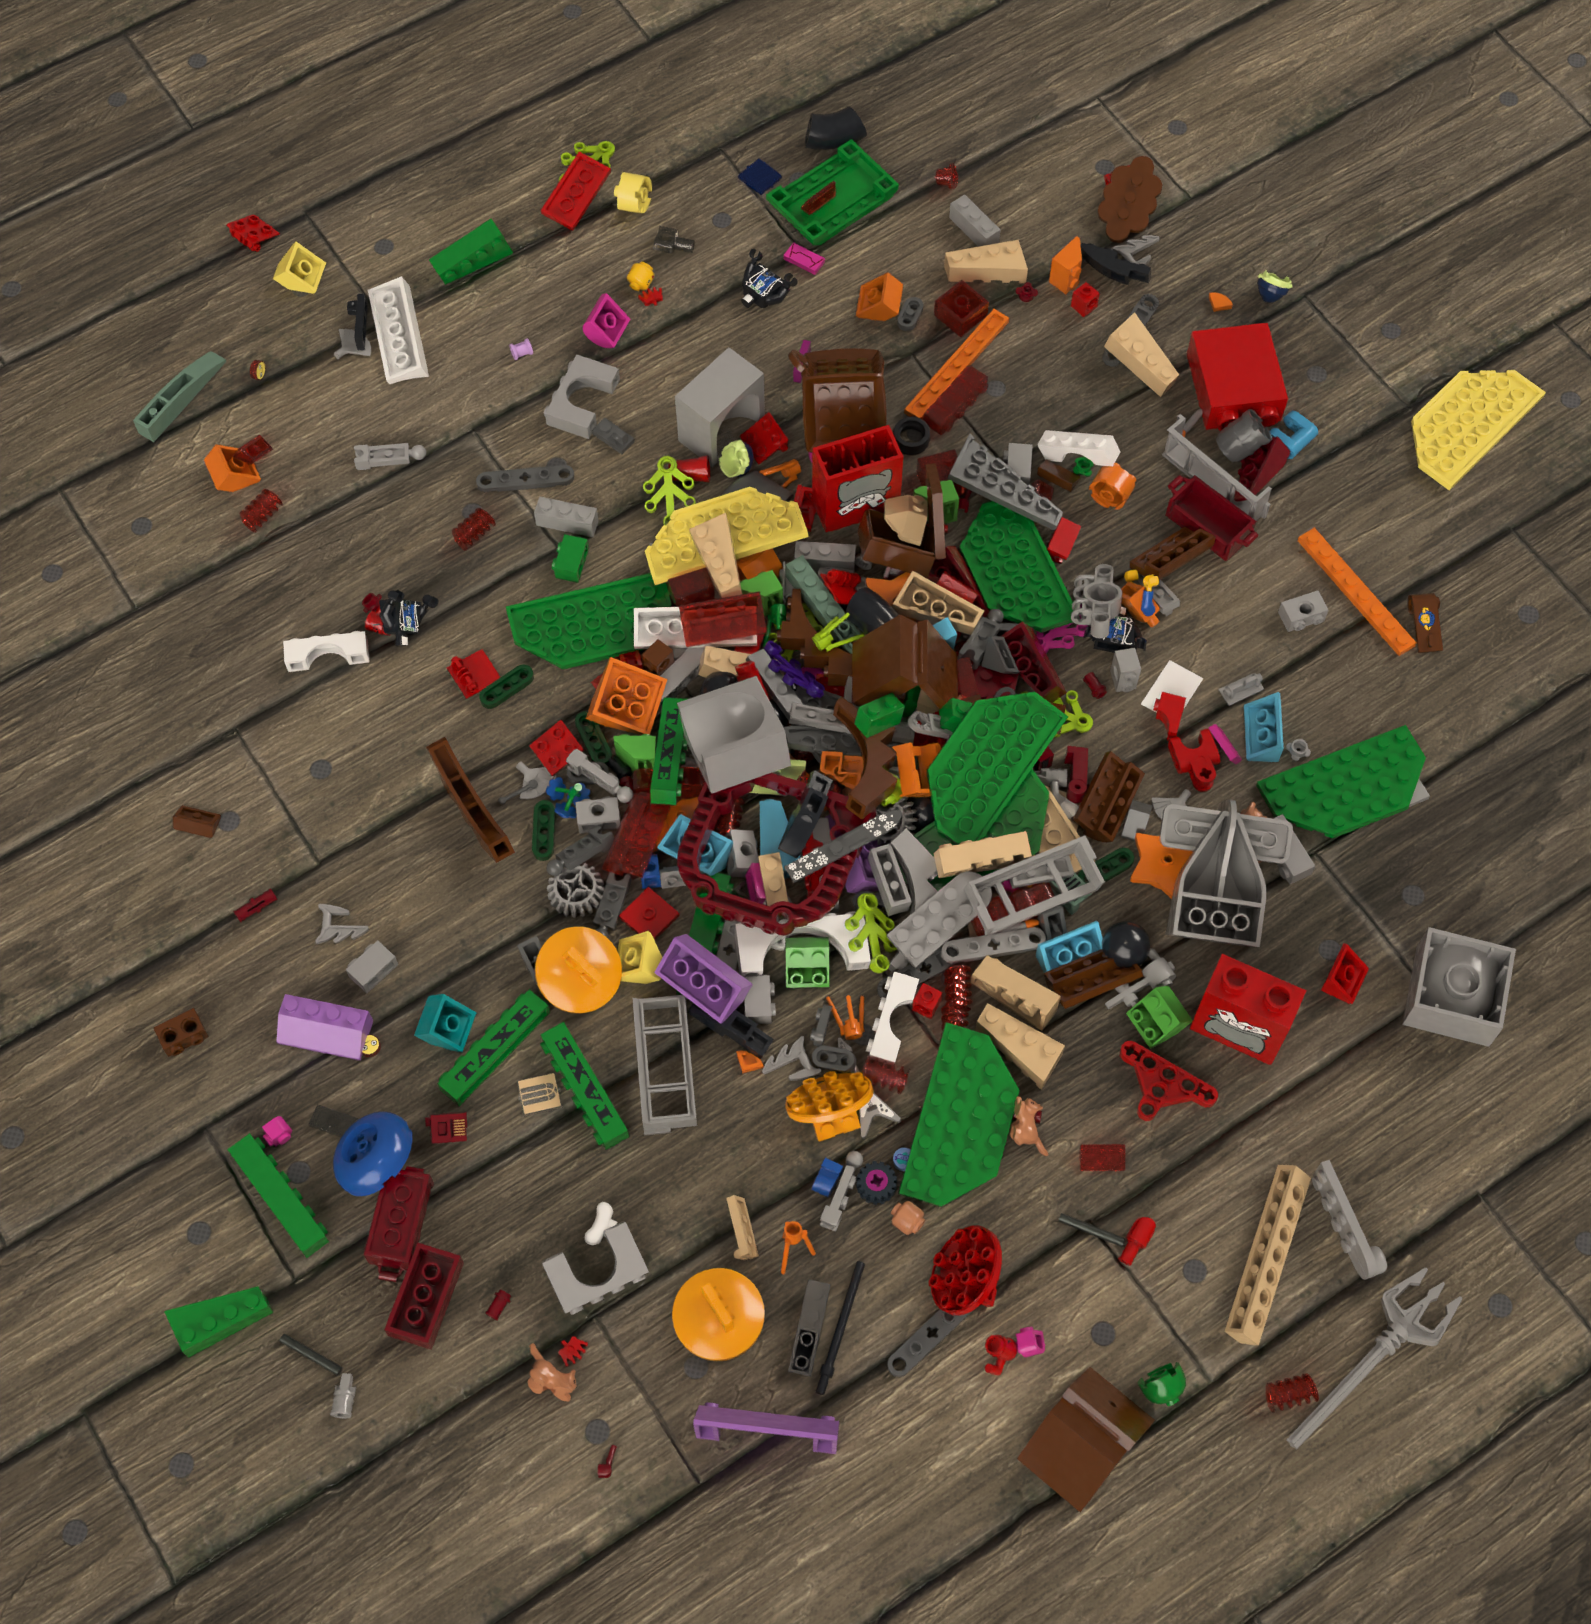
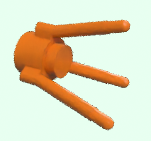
(788, 469)
(852, 1028)
(793, 1235)

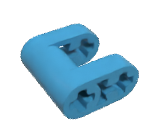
(1304, 432)

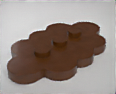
(1129, 199)

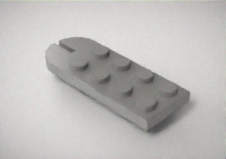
(937, 920)
(1366, 1259)

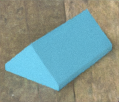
(1264, 729)
(714, 855)
(1069, 946)

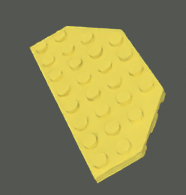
(1469, 421)
(755, 523)

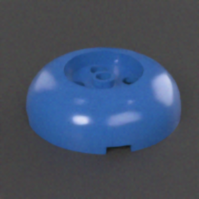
(371, 1152)

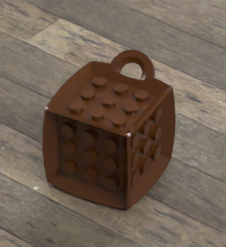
(840, 393)

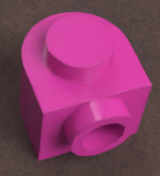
(276, 1132)
(1030, 1342)

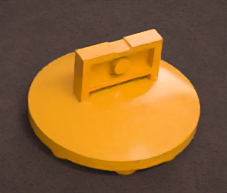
(578, 970)
(831, 1103)
(718, 1314)

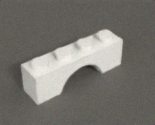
(1098, 448)
(302, 652)
(900, 992)

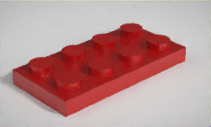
(575, 191)

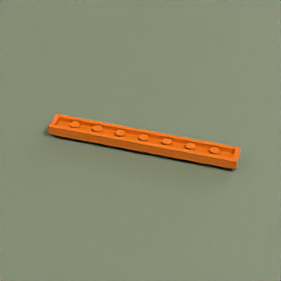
(963, 357)
(1357, 592)

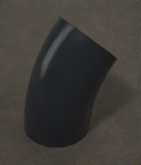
(834, 129)
(869, 610)

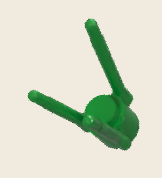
(777, 614)

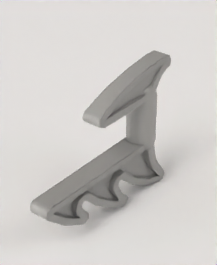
(1136, 246)
(342, 931)
(796, 1052)

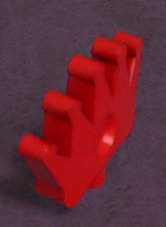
(651, 297)
(571, 1349)

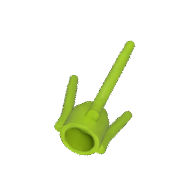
(824, 638)

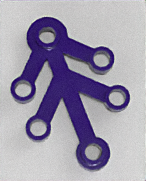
(793, 671)

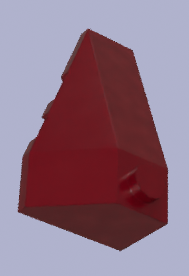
(1262, 466)
(957, 567)

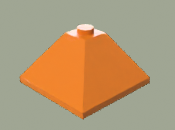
(626, 698)

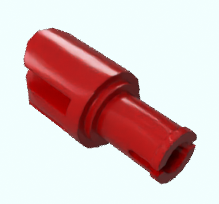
(1137, 1238)

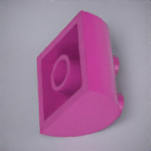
(605, 322)

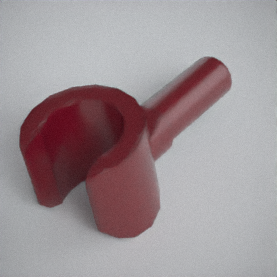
(964, 502)
(605, 1470)

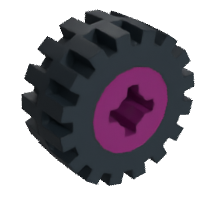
(877, 1191)

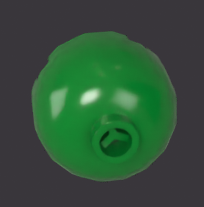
(1164, 1384)

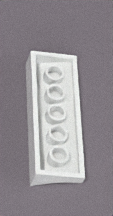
(398, 331)
(666, 625)

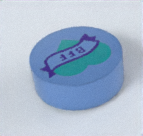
(900, 1158)

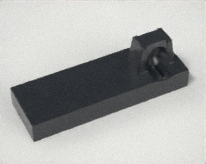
(359, 308)

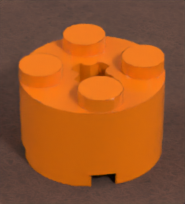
(1112, 486)

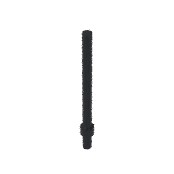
(827, 1368)

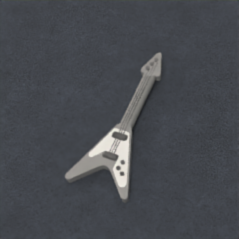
(874, 1107)

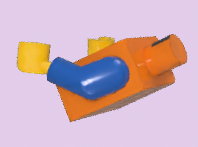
(1139, 599)

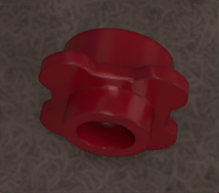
(1026, 296)
(371, 602)

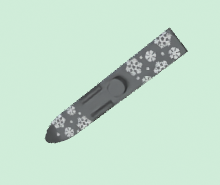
(843, 845)

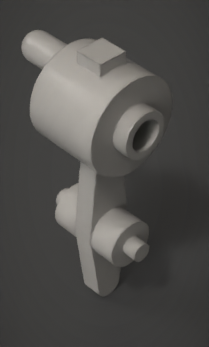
(1156, 974)

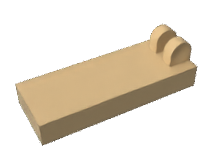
(742, 1228)

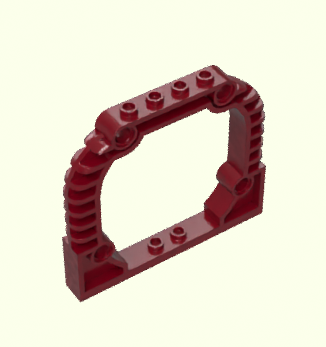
(746, 911)

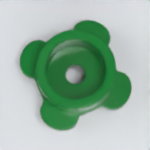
(1083, 462)

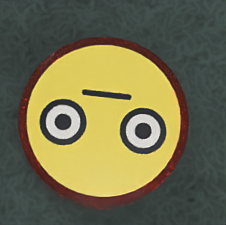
(257, 369)
(372, 1046)

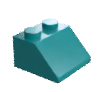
(445, 1023)

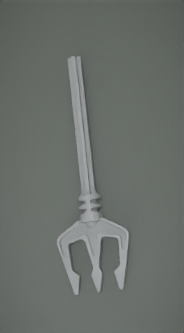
(1402, 1327)

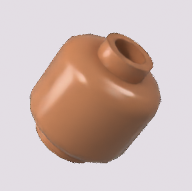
(908, 1217)

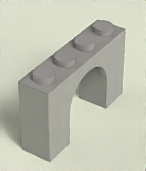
(581, 374)
(628, 1267)

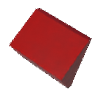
(1345, 975)

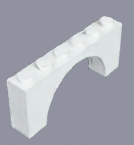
(754, 944)

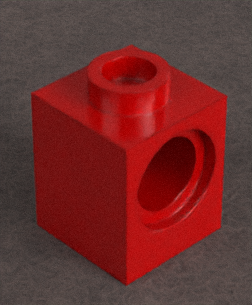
(1085, 299)
(927, 1001)

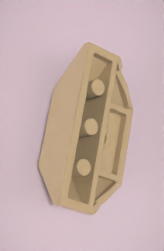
(907, 517)

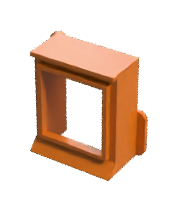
(907, 769)

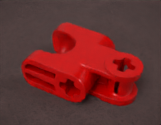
(1197, 761)

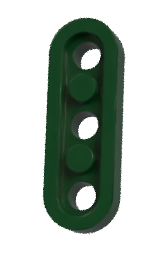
(511, 679)
(590, 732)
(541, 823)
(1112, 864)

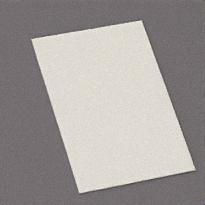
(1174, 681)

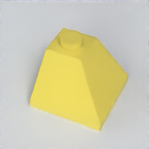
(299, 270)
(639, 958)

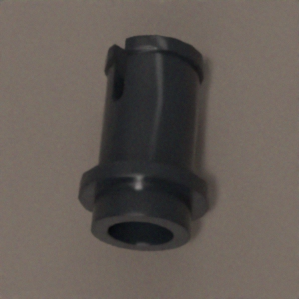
(618, 767)

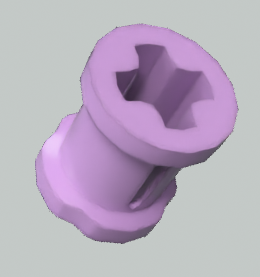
(521, 349)

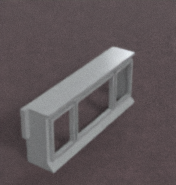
(1194, 462)
(1085, 857)
(663, 1124)

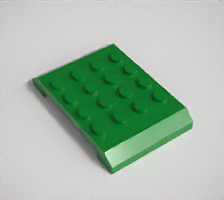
(859, 190)

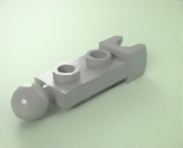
(386, 455)
(579, 765)
(832, 1215)

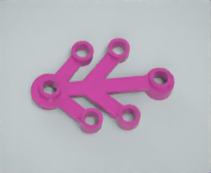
(1063, 631)

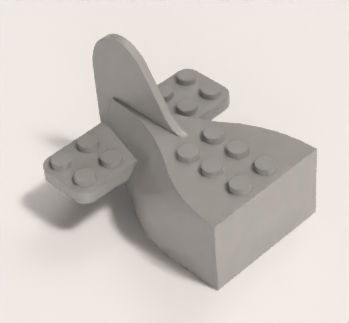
(1221, 883)

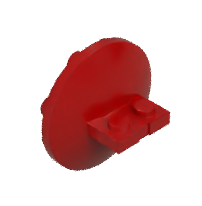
(968, 1271)

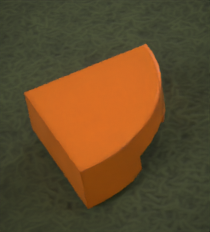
(1219, 302)
(748, 1061)

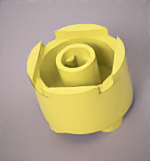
(633, 192)

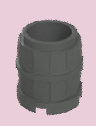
(1243, 436)

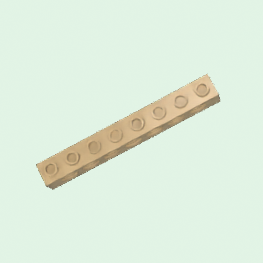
(1267, 1255)

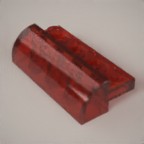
(723, 619)
(636, 836)

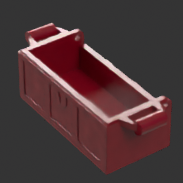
(1202, 507)
(398, 1221)

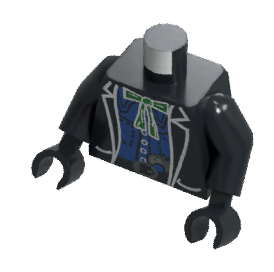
(763, 285)
(403, 616)
(1121, 636)

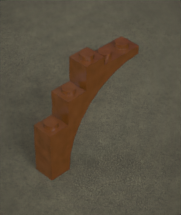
(797, 634)
(877, 757)
(474, 812)

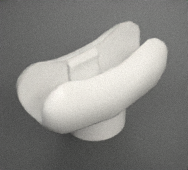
(602, 1222)

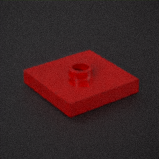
(649, 914)

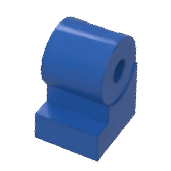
(652, 875)
(827, 1177)

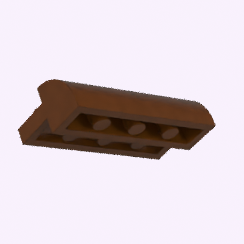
(1173, 552)
(1108, 798)
(1088, 978)

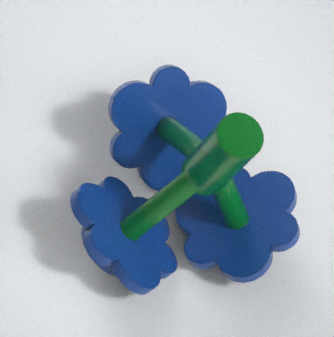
(575, 794)

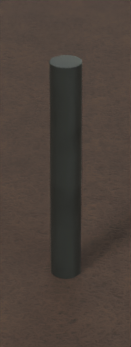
(1090, 1229)
(311, 1354)

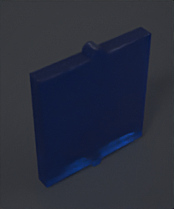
(759, 176)

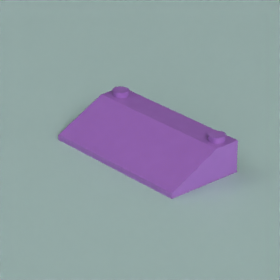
(711, 1418)

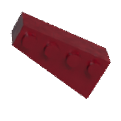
(1033, 662)

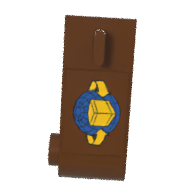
(1426, 620)

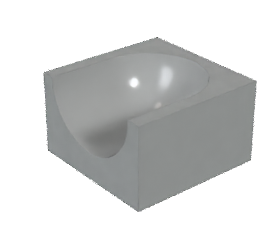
(720, 392)
(734, 734)
(1459, 987)

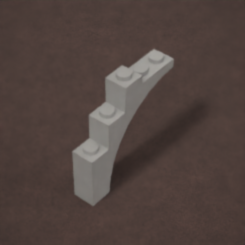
(918, 867)

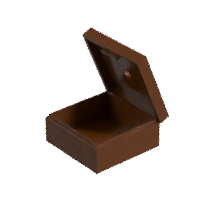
(882, 546)
(899, 659)
(1084, 1438)

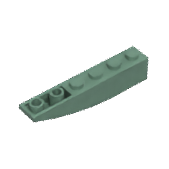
(176, 396)
(819, 599)

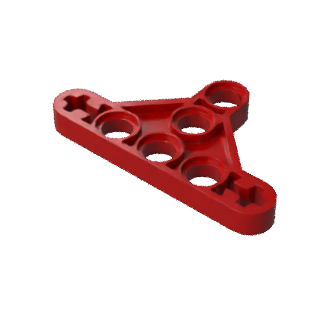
(1173, 1089)

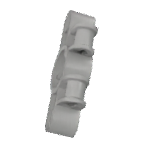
(1096, 612)

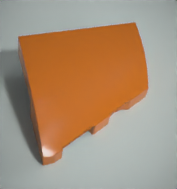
(842, 768)

